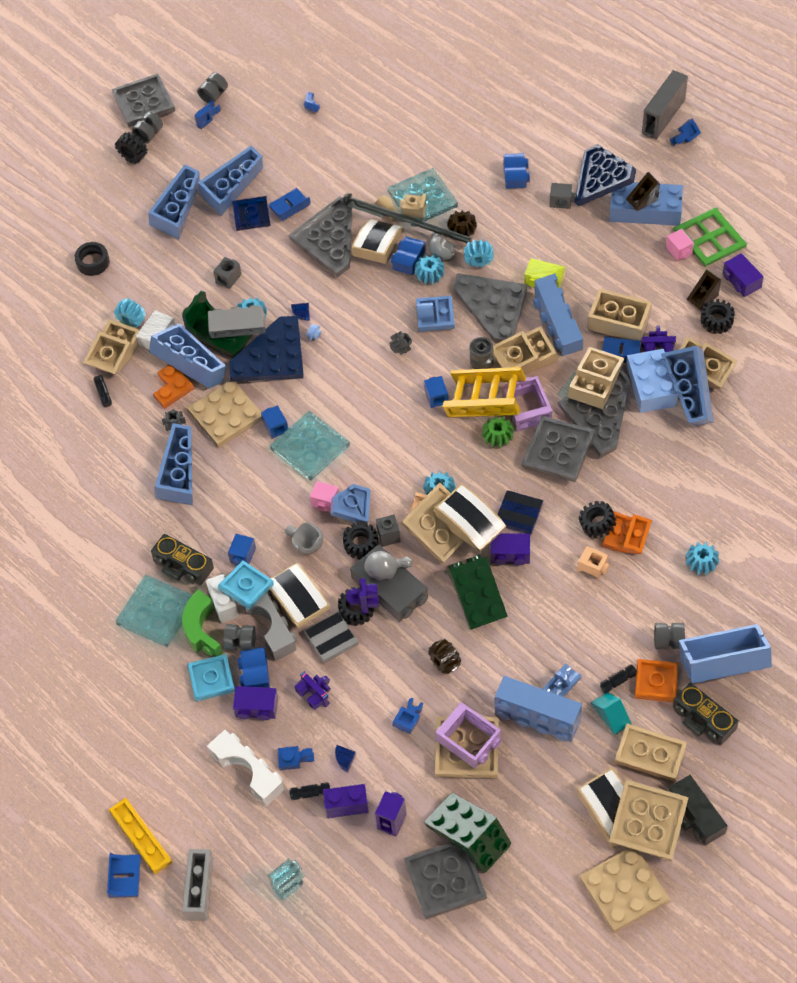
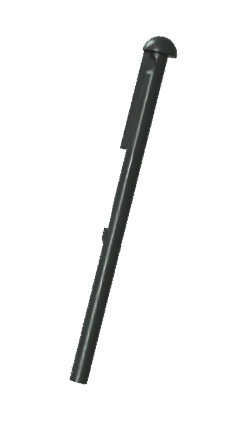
(379, 211)

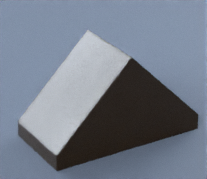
(644, 193)
(705, 290)

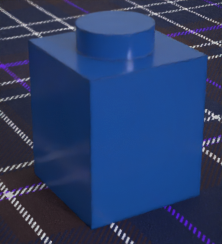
(435, 391)
(274, 421)
(241, 549)

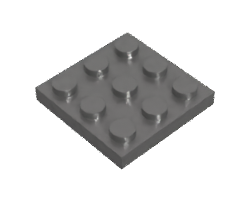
(142, 97)
(558, 448)
(444, 879)

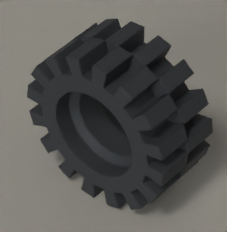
(131, 147)
(717, 308)
(594, 511)
(359, 530)
(352, 616)

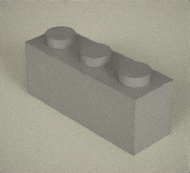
(236, 321)
(198, 884)

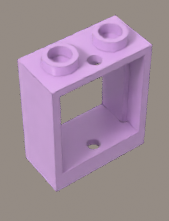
(530, 418)
(453, 722)

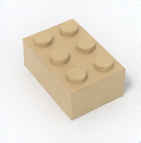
(619, 315)

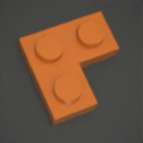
(176, 386)

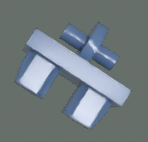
(563, 681)

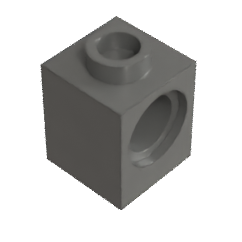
(561, 195)
(227, 272)
(388, 530)

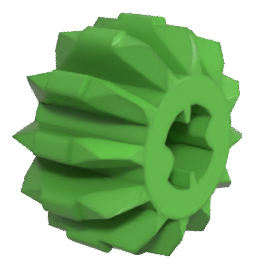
(498, 431)

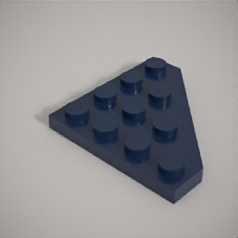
(602, 174)
(271, 354)

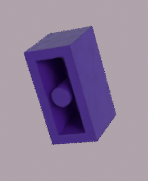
(742, 275)
(511, 549)
(255, 702)
(345, 801)
(390, 813)

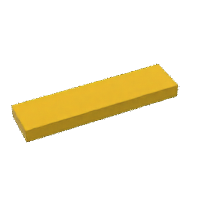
(140, 836)

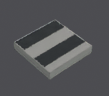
(331, 637)

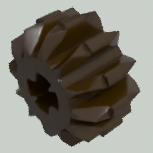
(462, 223)
(444, 656)

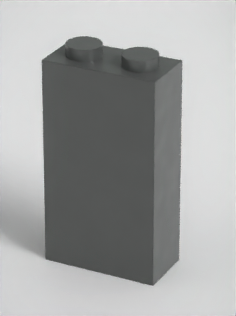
(664, 104)
(396, 595)

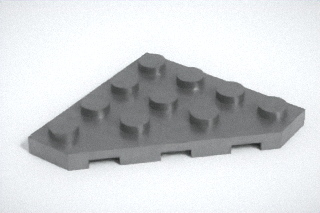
(328, 237)
(493, 303)
(604, 421)

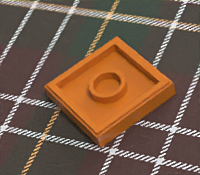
(656, 680)

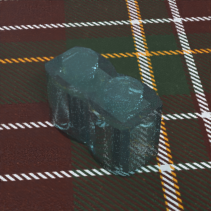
(286, 878)

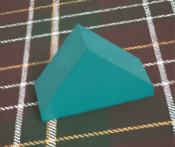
(612, 712)

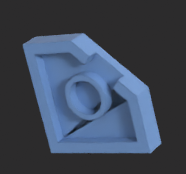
(352, 504)

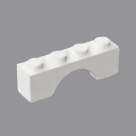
(228, 751)

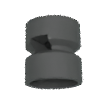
(212, 88)
(147, 127)
(481, 353)
(668, 635)
(239, 637)

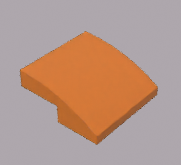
(628, 534)

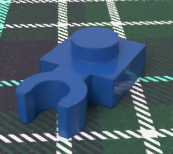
(407, 717)

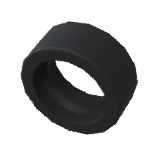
(92, 248)

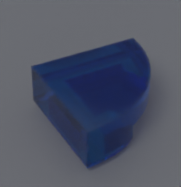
(301, 310)
(344, 757)

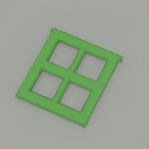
(710, 236)

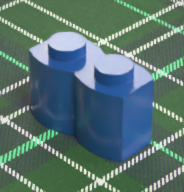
(515, 170)
(408, 254)
(254, 668)

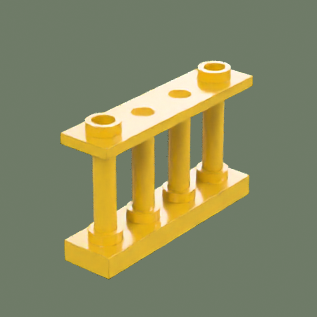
(484, 407)

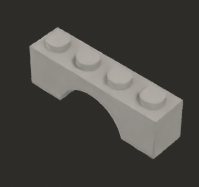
(278, 639)

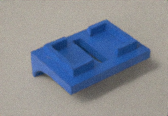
(297, 201)
(612, 346)
(123, 866)

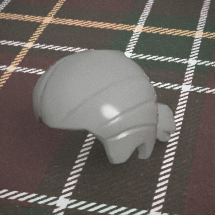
(441, 247)
(306, 538)
(383, 566)

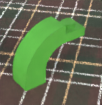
(194, 614)

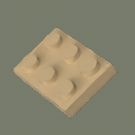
(650, 752)

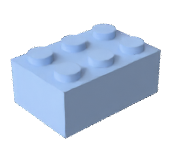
(651, 381)

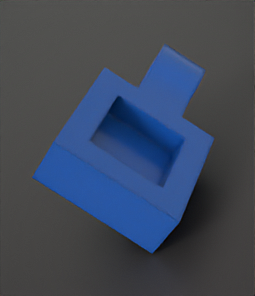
(205, 115)
(688, 132)
(291, 757)

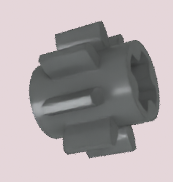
(400, 343)
(173, 417)

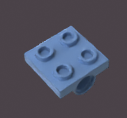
(435, 313)

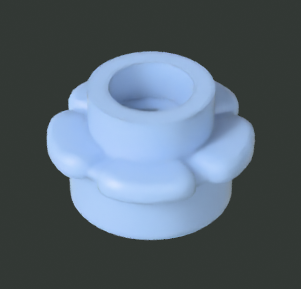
(313, 332)

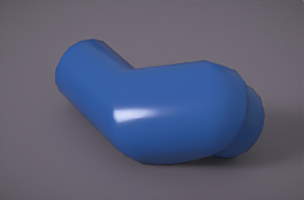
(310, 104)

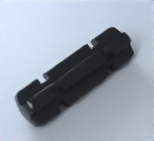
(102, 391)
(618, 678)
(308, 791)

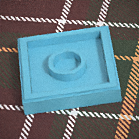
(246, 585)
(211, 677)

